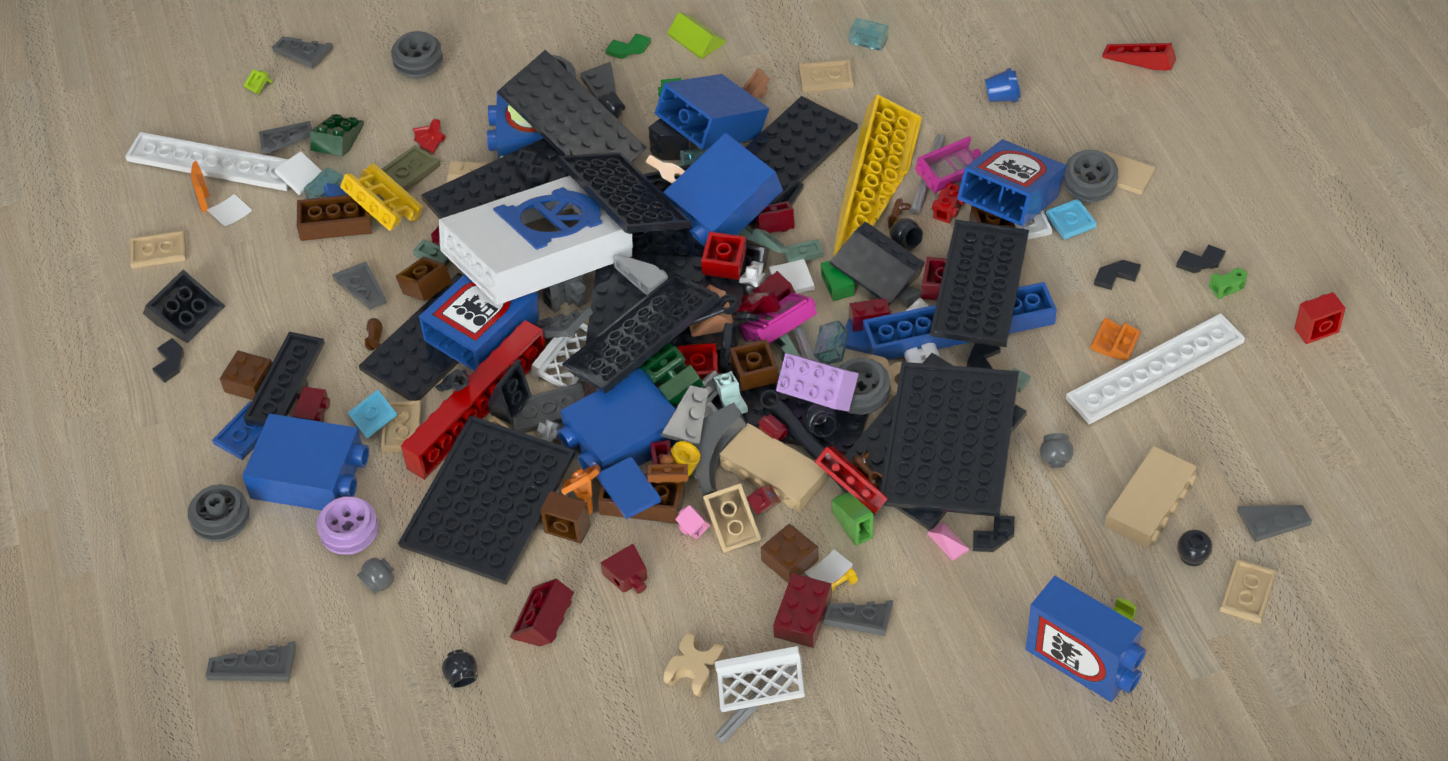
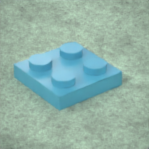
(1071, 219)
(372, 413)

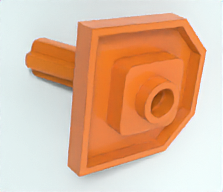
(582, 484)

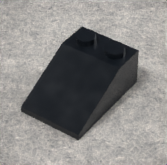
(510, 394)

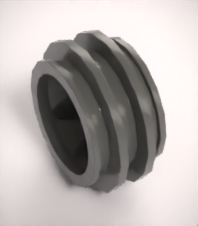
(417, 54)
(1088, 185)
(865, 397)
(215, 505)

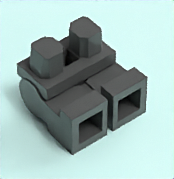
(568, 291)

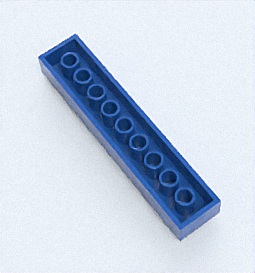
(898, 332)

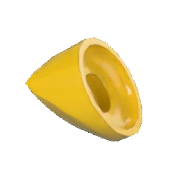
(686, 454)

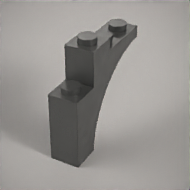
(715, 435)

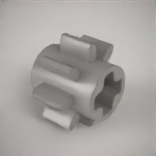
(548, 430)

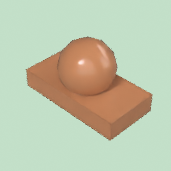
(757, 84)

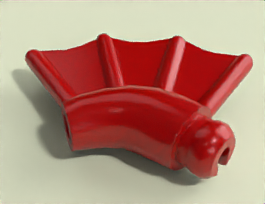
(429, 136)

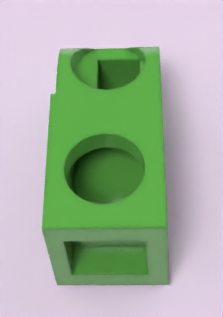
(1228, 283)

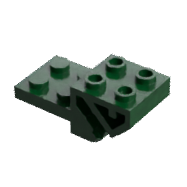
(670, 373)

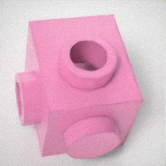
(692, 522)

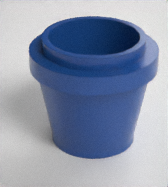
(1003, 87)

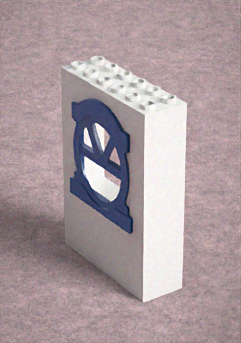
(513, 260)

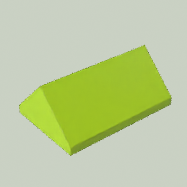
(694, 35)

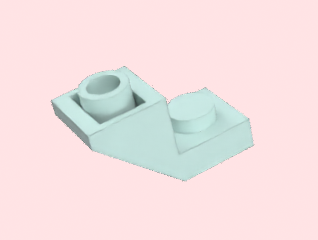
(729, 391)

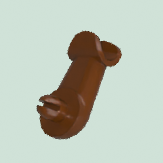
(897, 210)
(374, 330)
(861, 463)

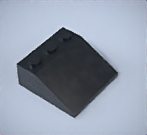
(183, 307)

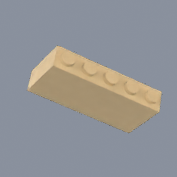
(770, 462)
(1151, 497)

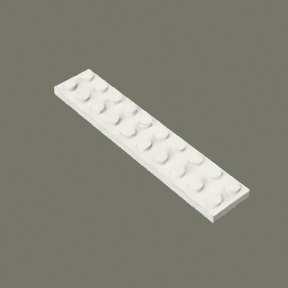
(213, 160)
(1154, 368)

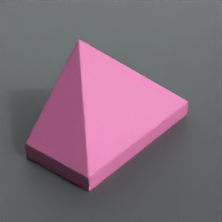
(948, 541)

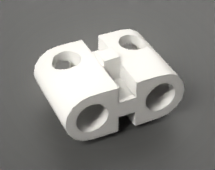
(919, 355)

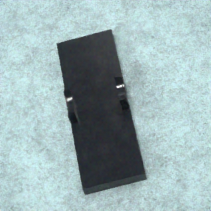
(285, 378)

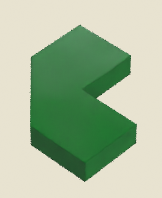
(620, 49)

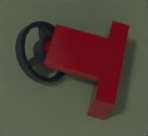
(756, 304)

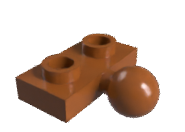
(667, 471)

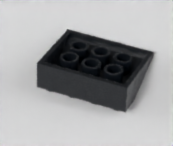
(877, 263)

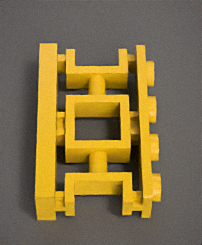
(397, 200)

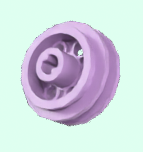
(340, 526)

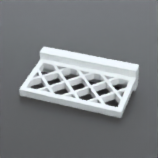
(550, 353)
(759, 665)

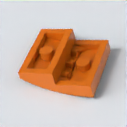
(199, 186)
(1115, 340)

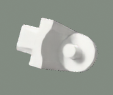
(753, 276)

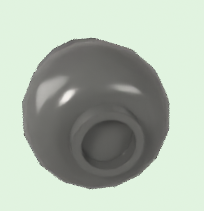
(1056, 450)
(377, 574)

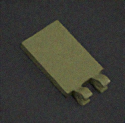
(411, 167)

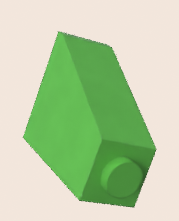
(853, 517)

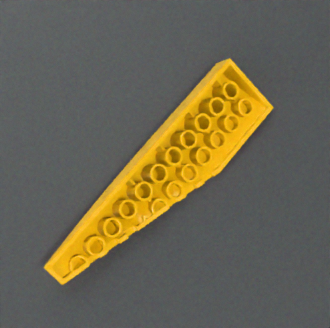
(878, 164)

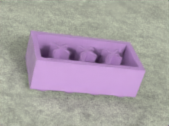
(817, 382)

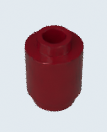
(773, 427)

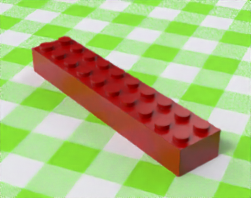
(437, 435)

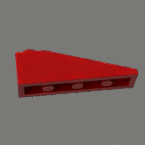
(1146, 55)
(851, 478)

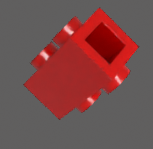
(947, 204)

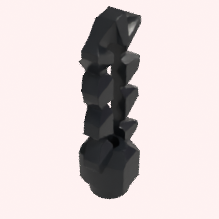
(449, 381)

